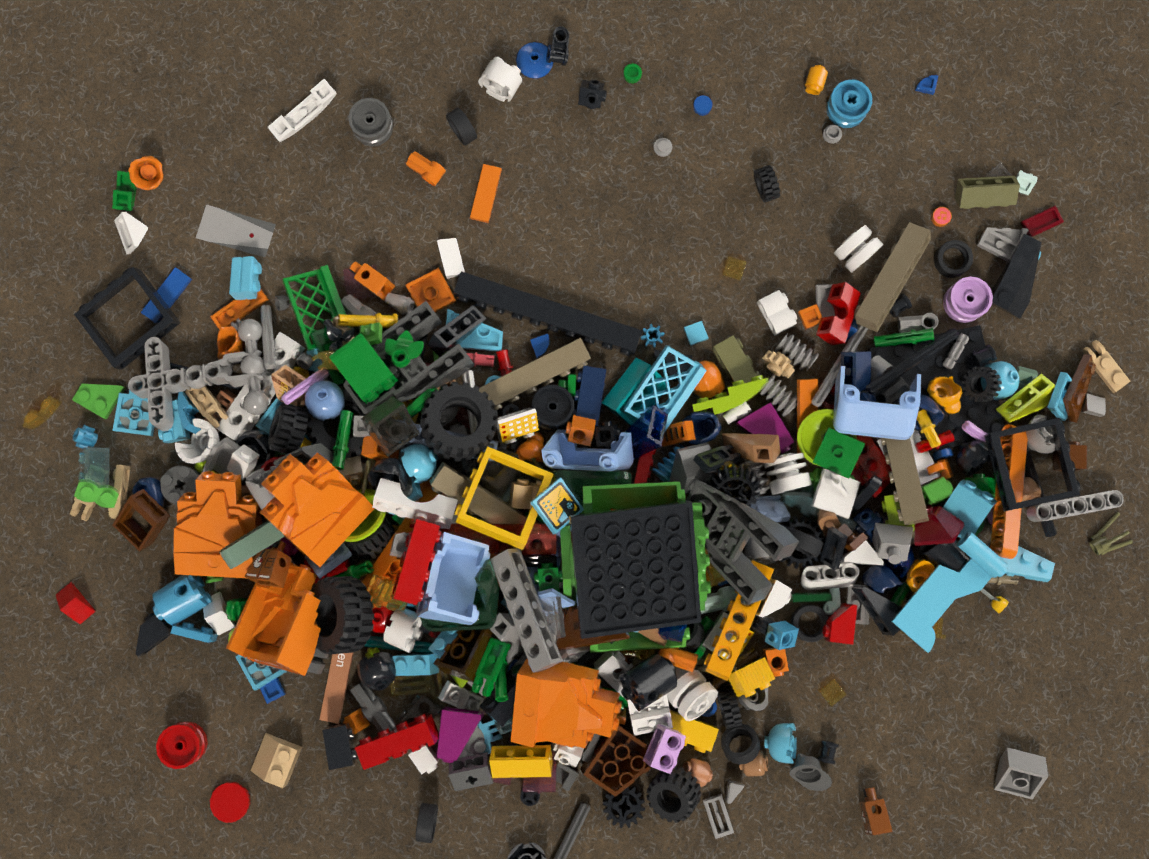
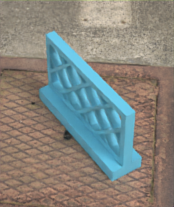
(680, 393)

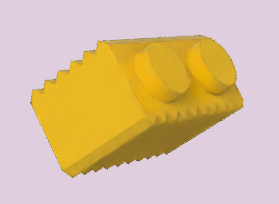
(751, 677)

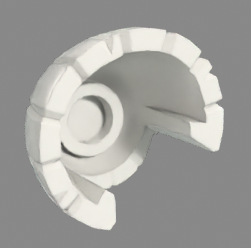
(201, 443)

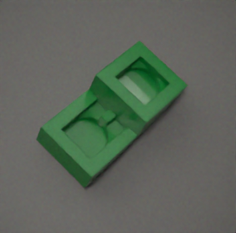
(125, 192)

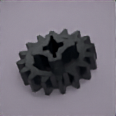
(633, 807)

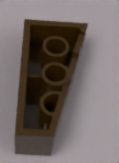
(466, 651)

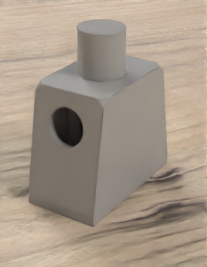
(892, 542)

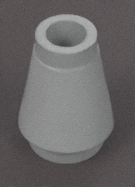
(400, 303)

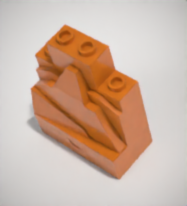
(313, 506)
(210, 522)
(280, 623)
(562, 706)

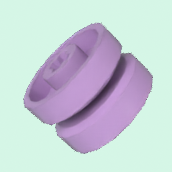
(978, 302)

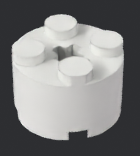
(500, 79)
(404, 629)

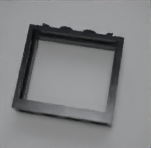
(138, 347)
(1001, 472)

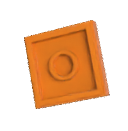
(433, 289)

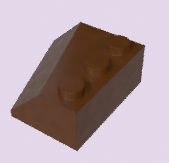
(617, 761)

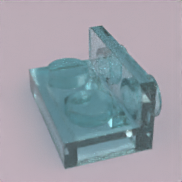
(95, 465)

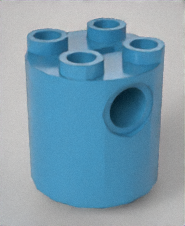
(180, 599)

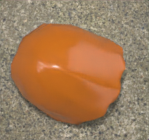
(146, 173)
(229, 341)
(712, 381)

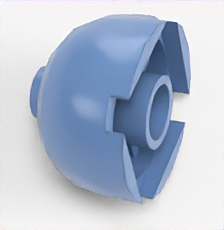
(324, 400)

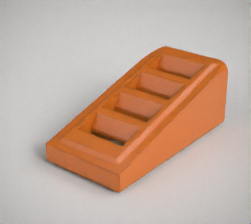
(688, 431)
(373, 451)

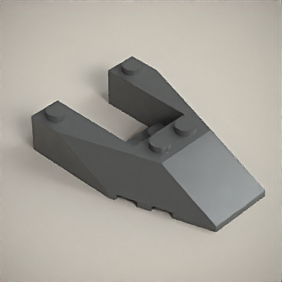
(416, 376)
(729, 531)

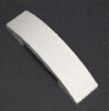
(304, 112)

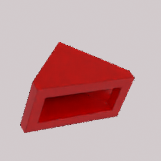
(74, 604)

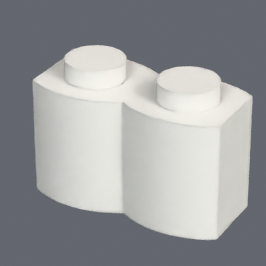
(777, 312)

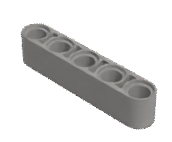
(1083, 506)

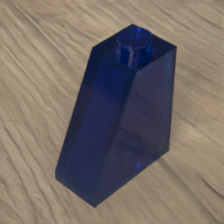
(648, 431)

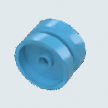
(849, 103)

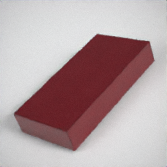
(1042, 221)

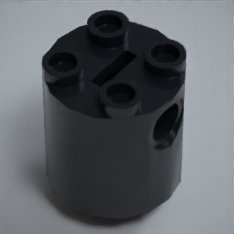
(946, 555)
(648, 681)

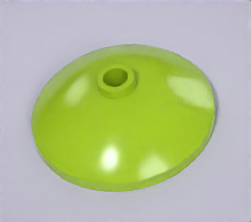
(812, 432)
(371, 522)

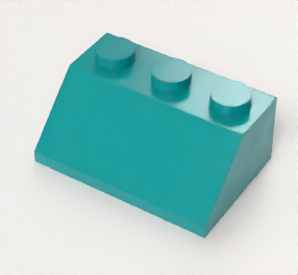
(626, 386)

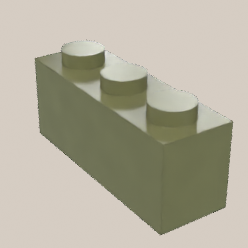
(987, 192)
(734, 361)

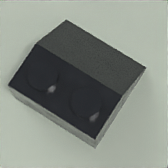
(339, 745)

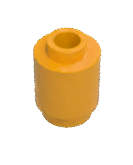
(816, 80)

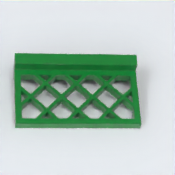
(329, 292)

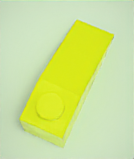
(1028, 400)

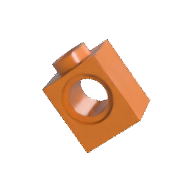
(581, 430)
(769, 654)

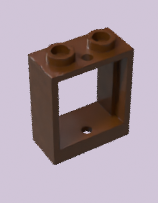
(150, 511)

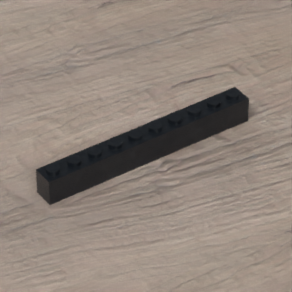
(547, 313)

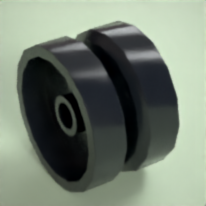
(558, 399)

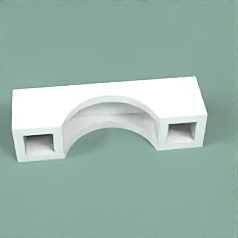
(392, 500)

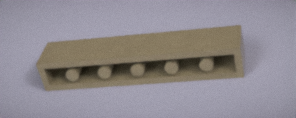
(892, 277)
(537, 373)
(906, 480)
(484, 503)

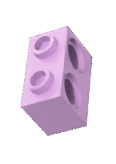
(659, 747)

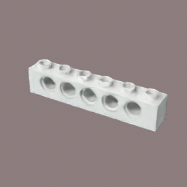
(232, 426)

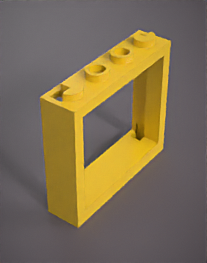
(486, 528)

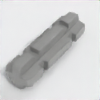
(955, 351)

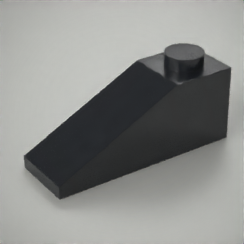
(456, 331)
(879, 608)

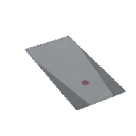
(235, 231)

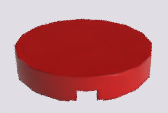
(230, 802)

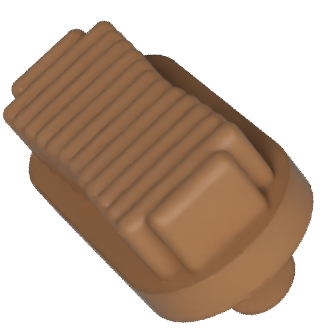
(827, 520)

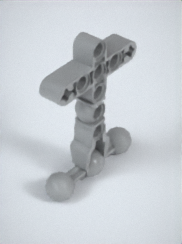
(158, 353)

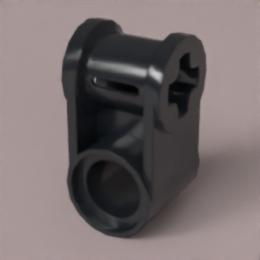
(558, 49)

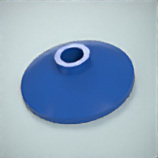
(533, 68)

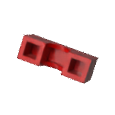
(844, 301)

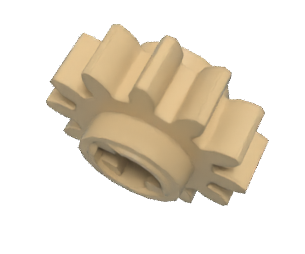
(778, 364)

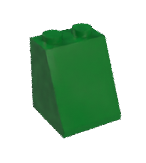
(363, 368)

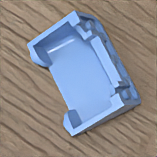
(562, 454)
(452, 581)

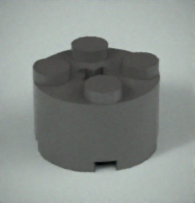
(173, 480)

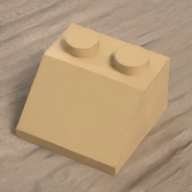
(275, 760)

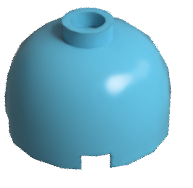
(1009, 379)
(419, 462)
(782, 743)

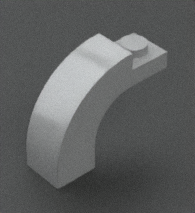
(506, 632)

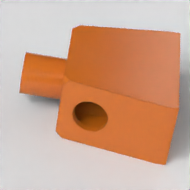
(375, 283)

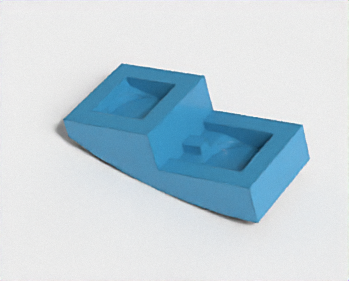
(186, 412)

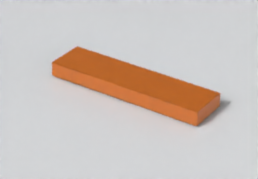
(805, 393)

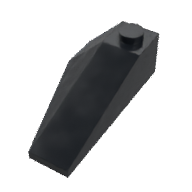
(1016, 281)

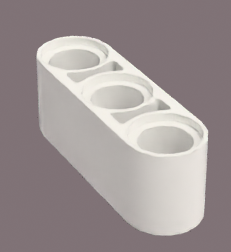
(822, 582)

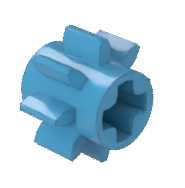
(650, 331)
(85, 437)

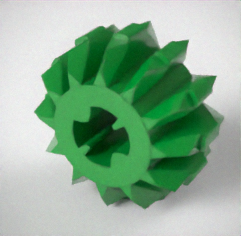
(235, 607)

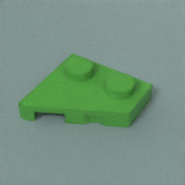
(98, 398)

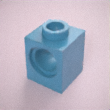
(781, 635)

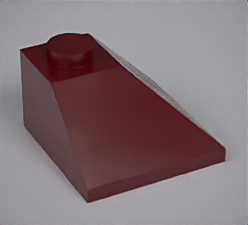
(940, 528)

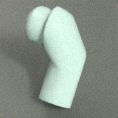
(831, 606)

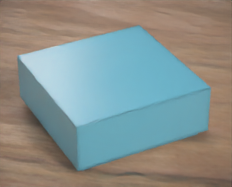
(695, 333)

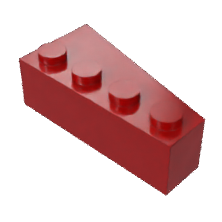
(416, 561)
(397, 741)

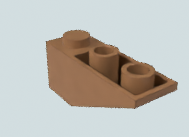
(754, 447)

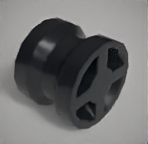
(762, 624)
(531, 798)

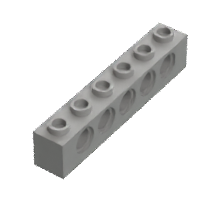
(526, 610)

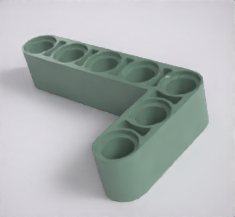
(250, 544)

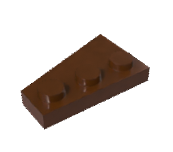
(1078, 387)

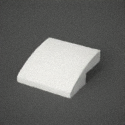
(648, 718)

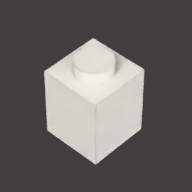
(243, 461)
(424, 759)

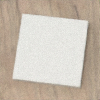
(831, 499)

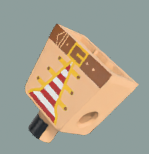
(285, 380)

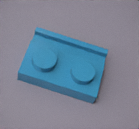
(187, 630)

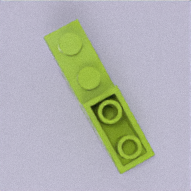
(738, 395)

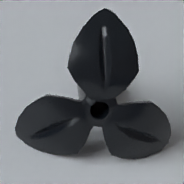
(336, 335)

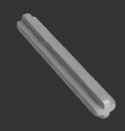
(267, 337)

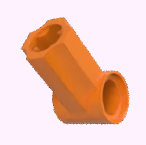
(430, 171)
(679, 658)

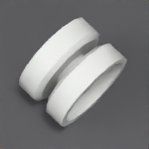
(857, 247)
(692, 695)

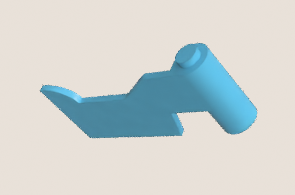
(944, 587)

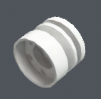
(788, 473)

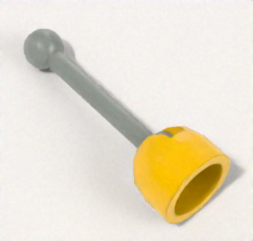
(997, 603)

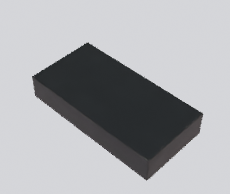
(833, 548)

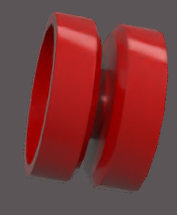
(170, 749)

